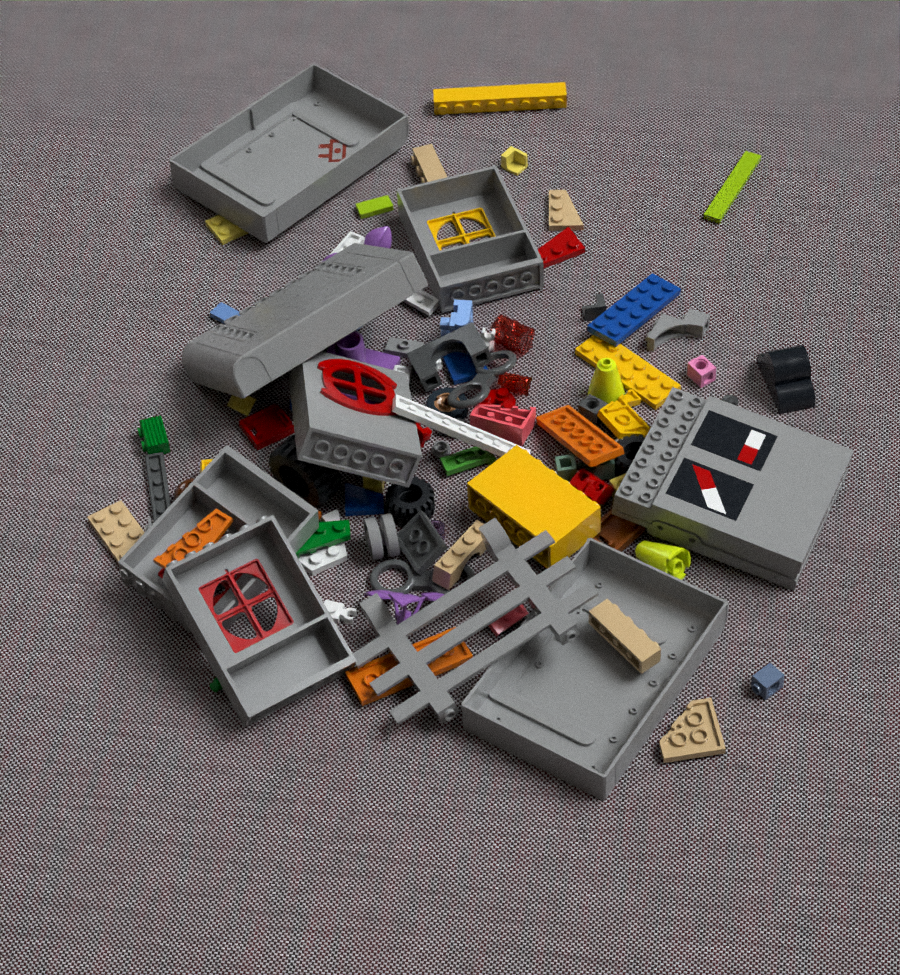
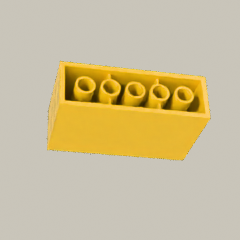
(534, 499)

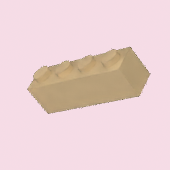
(427, 163)
(625, 636)

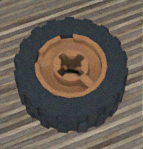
(439, 402)

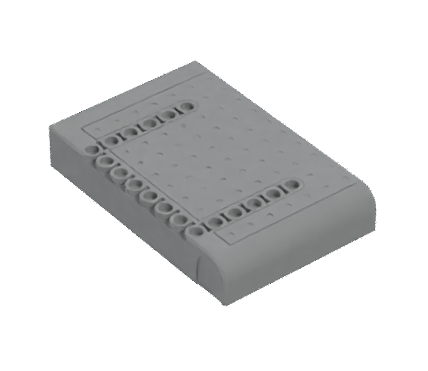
(265, 160)
(302, 318)
(581, 703)

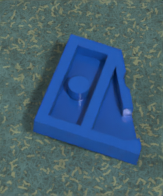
(362, 501)

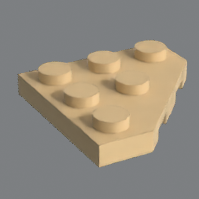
(693, 734)

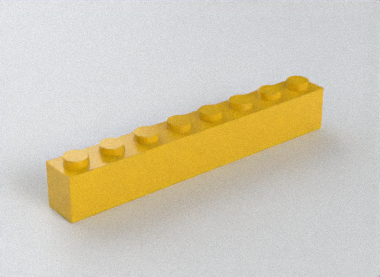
(500, 98)

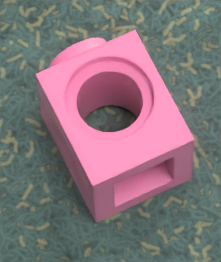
(701, 371)

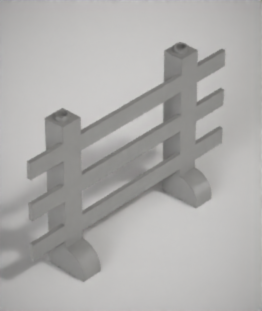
(529, 588)

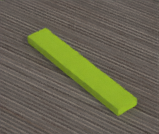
(732, 187)

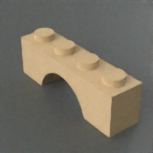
(451, 564)

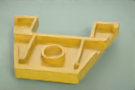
(622, 418)

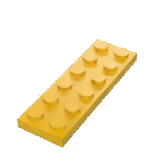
(634, 372)

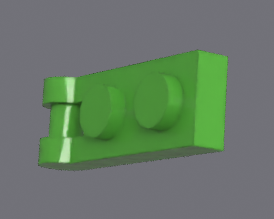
(465, 460)

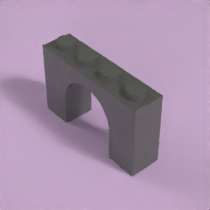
(460, 340)

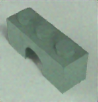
(567, 467)

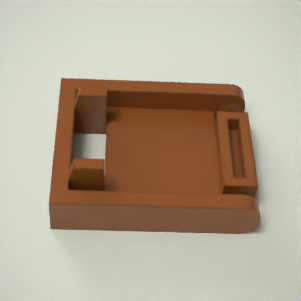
(618, 531)

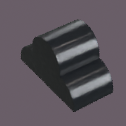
(788, 378)

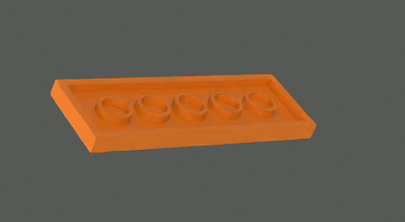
(580, 436)
(361, 677)

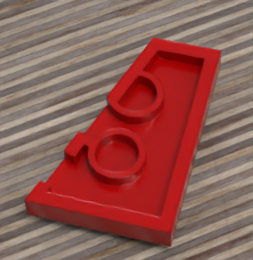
(561, 248)

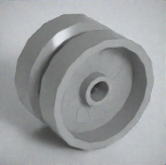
(379, 537)

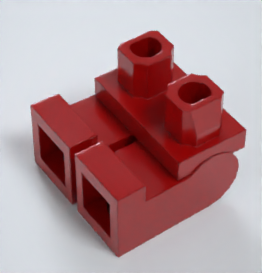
(592, 486)

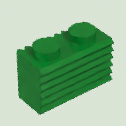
(154, 435)

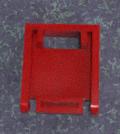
(270, 425)

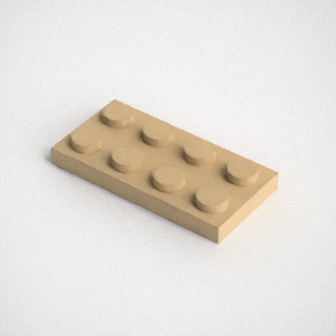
(116, 528)

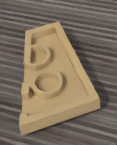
(562, 212)

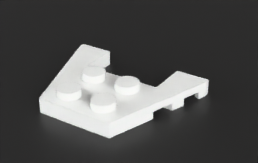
(325, 556)

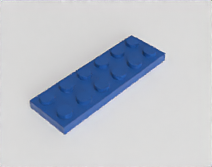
(633, 310)

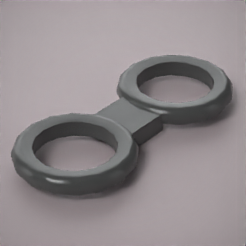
(482, 381)
(415, 581)

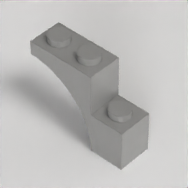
(692, 324)

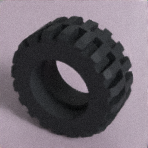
(305, 479)

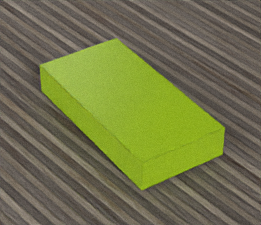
(374, 206)

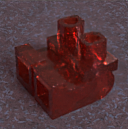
(513, 334)

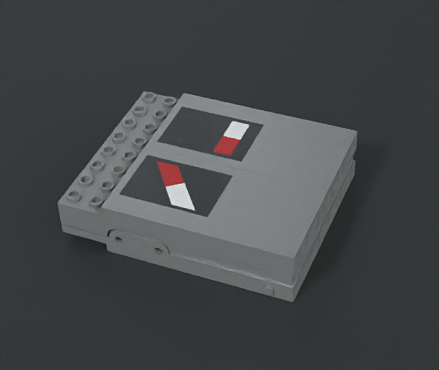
(733, 486)

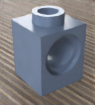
(767, 681)

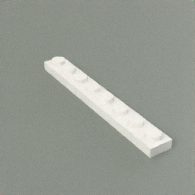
(451, 426)

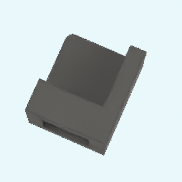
(591, 312)

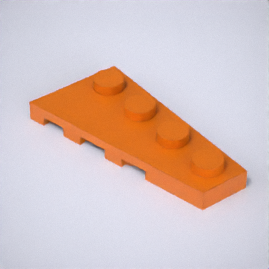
(207, 530)

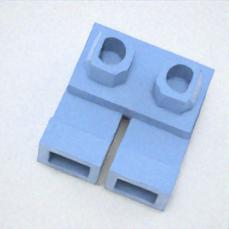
(460, 317)

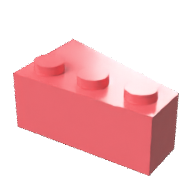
(505, 423)

